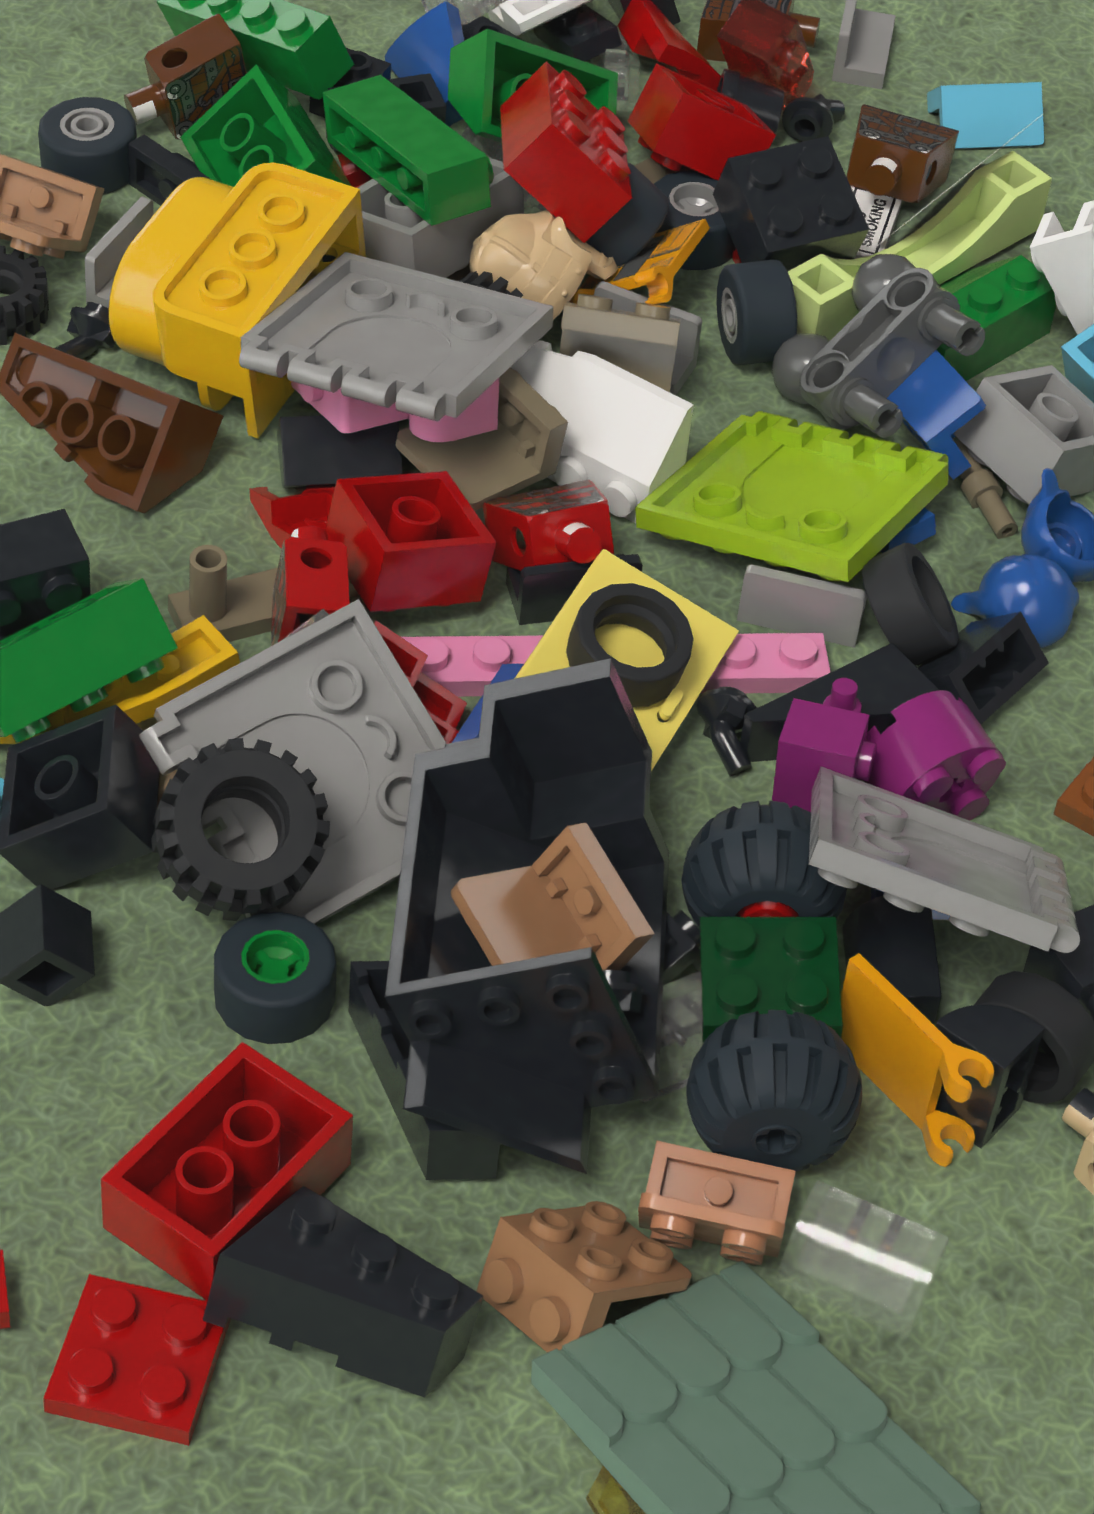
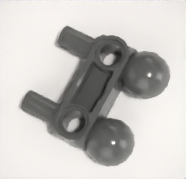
(896, 330)

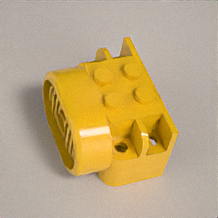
(222, 263)

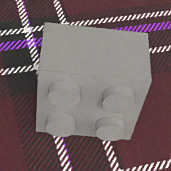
(1033, 424)

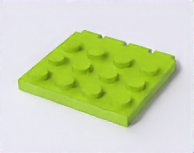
(795, 494)

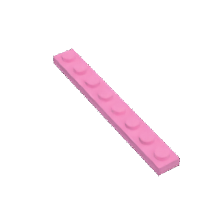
(751, 663)

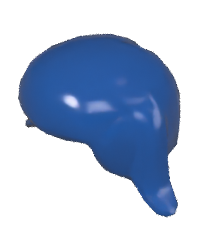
(1060, 530)
(1026, 585)

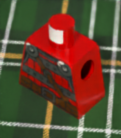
(556, 524)
(308, 579)

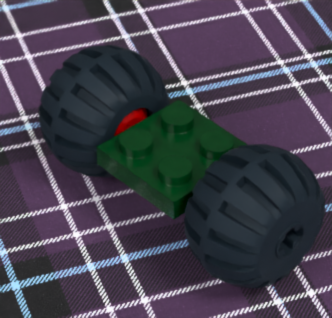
(773, 1059)

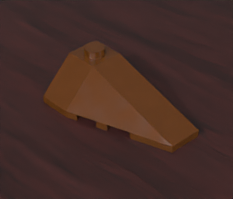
(118, 430)

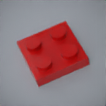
(135, 1360)

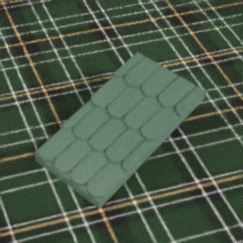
(737, 1412)

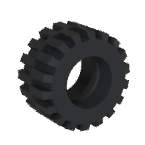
(250, 776)

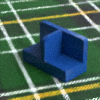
(936, 405)

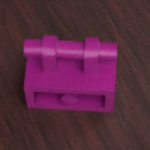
(822, 736)

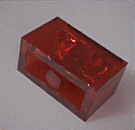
(767, 48)

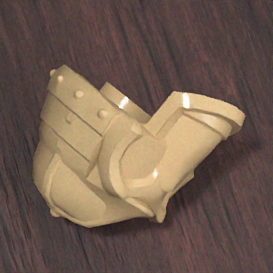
(538, 258)

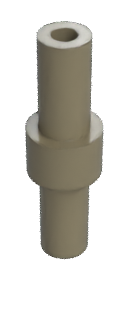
(985, 492)

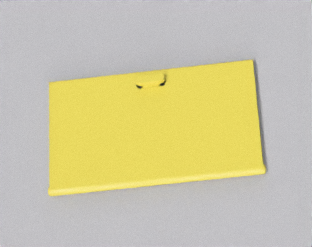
(638, 649)

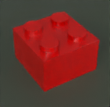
(694, 124)
(410, 540)

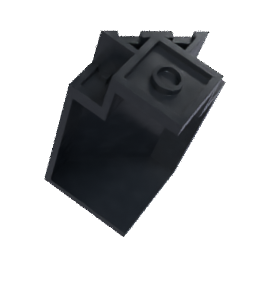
(542, 1038)

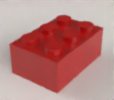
(566, 151)
(223, 1165)

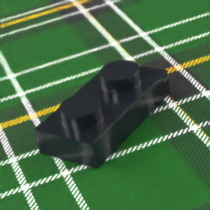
(579, 34)

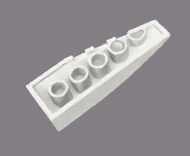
(619, 426)

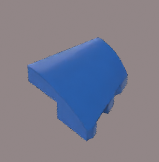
(426, 49)

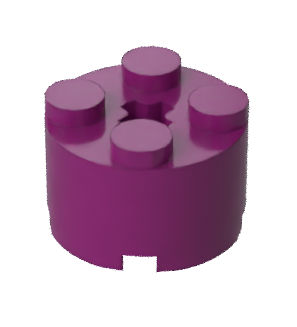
(937, 755)

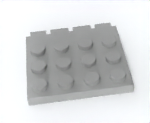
(395, 336)
(347, 716)
(939, 863)

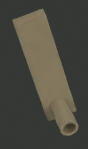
(233, 606)

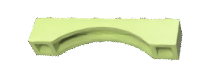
(985, 216)

